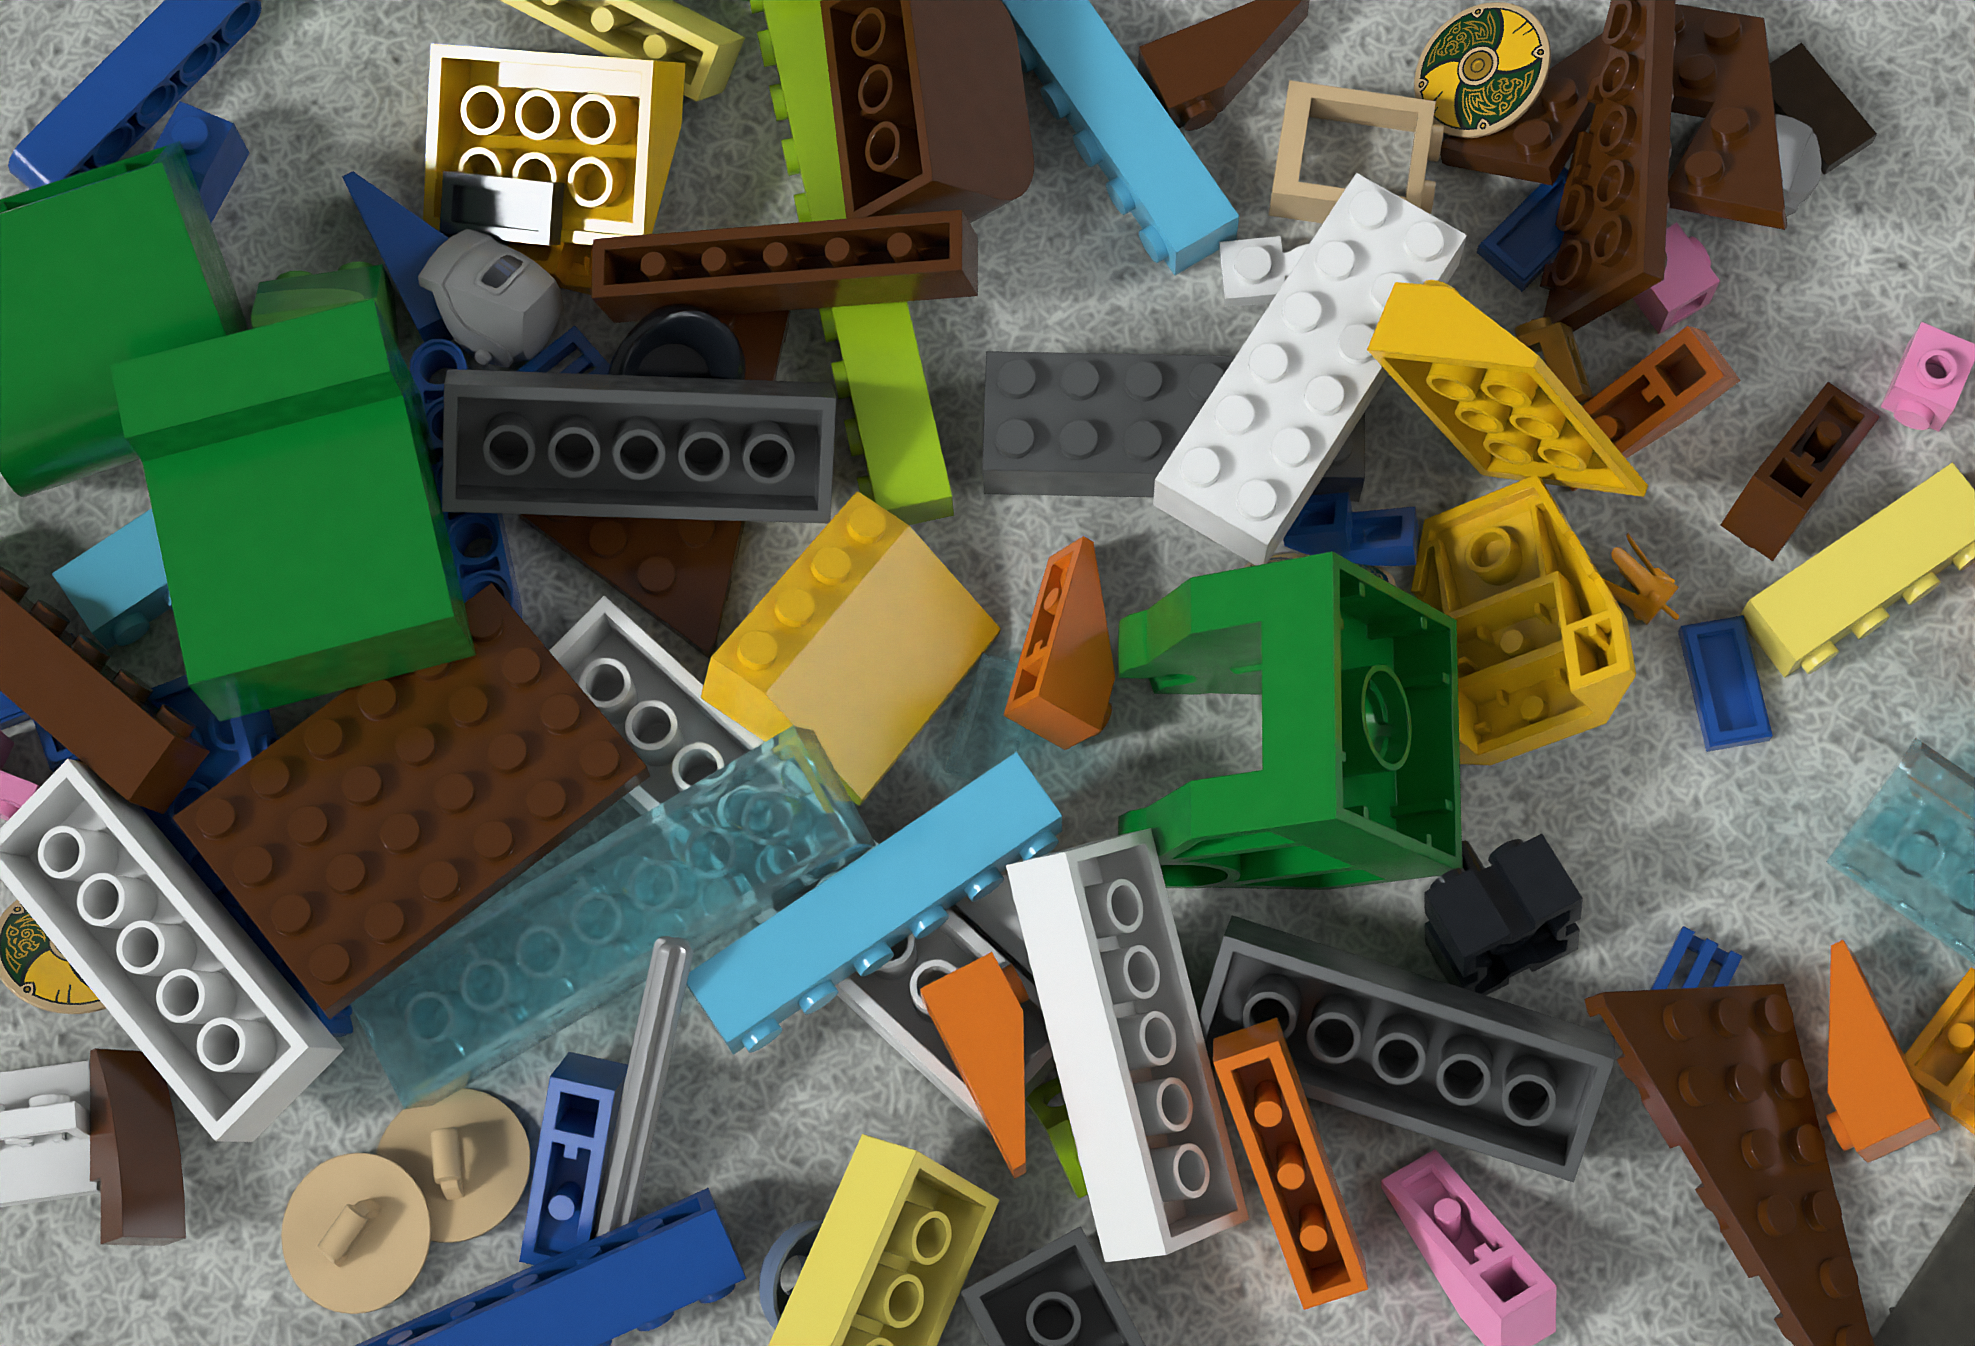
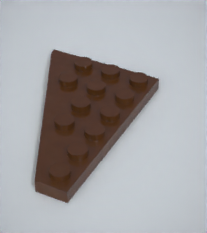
(673, 566)
(1734, 1094)

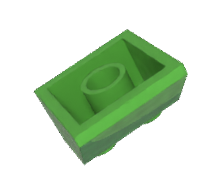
(306, 293)

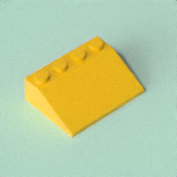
(557, 118)
(1493, 393)
(853, 645)

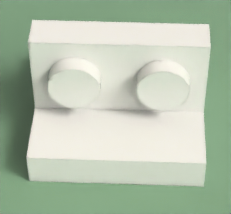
(45, 1134)

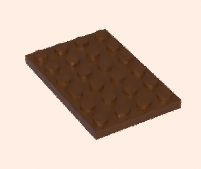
(410, 804)

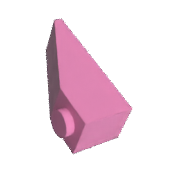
(1473, 1255)

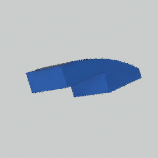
(1361, 537)

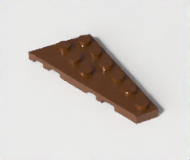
(1618, 172)

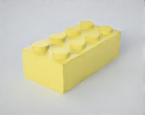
(887, 1253)

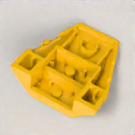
(1535, 622)

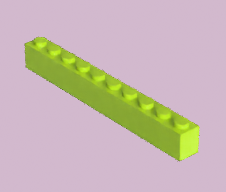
(876, 341)

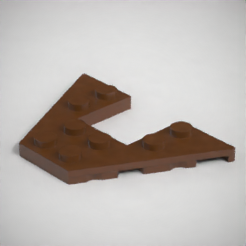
(1717, 75)

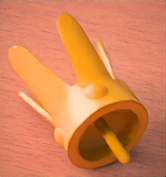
(1653, 586)

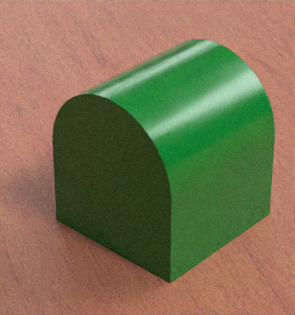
(92, 279)

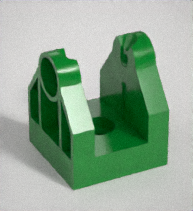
(1352, 728)

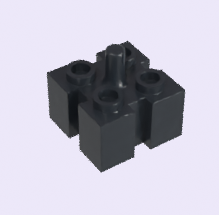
(1501, 916)

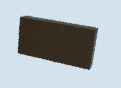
(1813, 98)

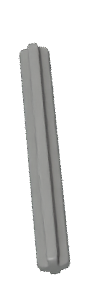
(644, 1083)

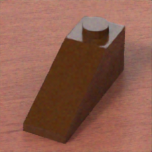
(1213, 60)
(1799, 471)

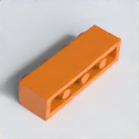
(1290, 1163)

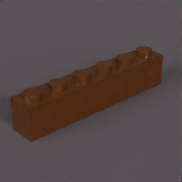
(788, 265)
(89, 706)

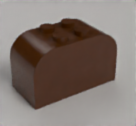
(927, 106)

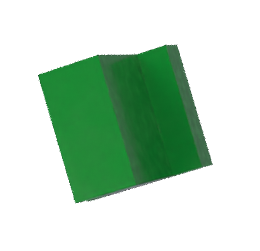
(295, 509)

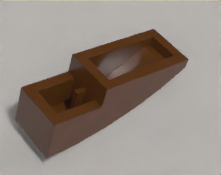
(134, 1151)

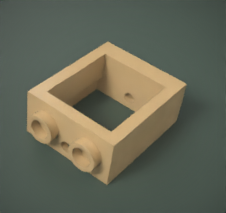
(1304, 100)

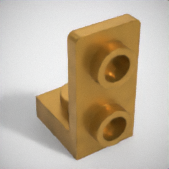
(1559, 353)

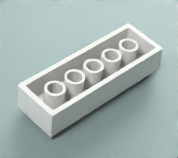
(1302, 374)
(162, 954)
(1128, 1046)

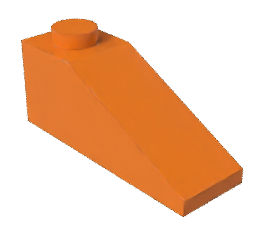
(1661, 391)
(1066, 655)
(984, 1033)
(1868, 1073)

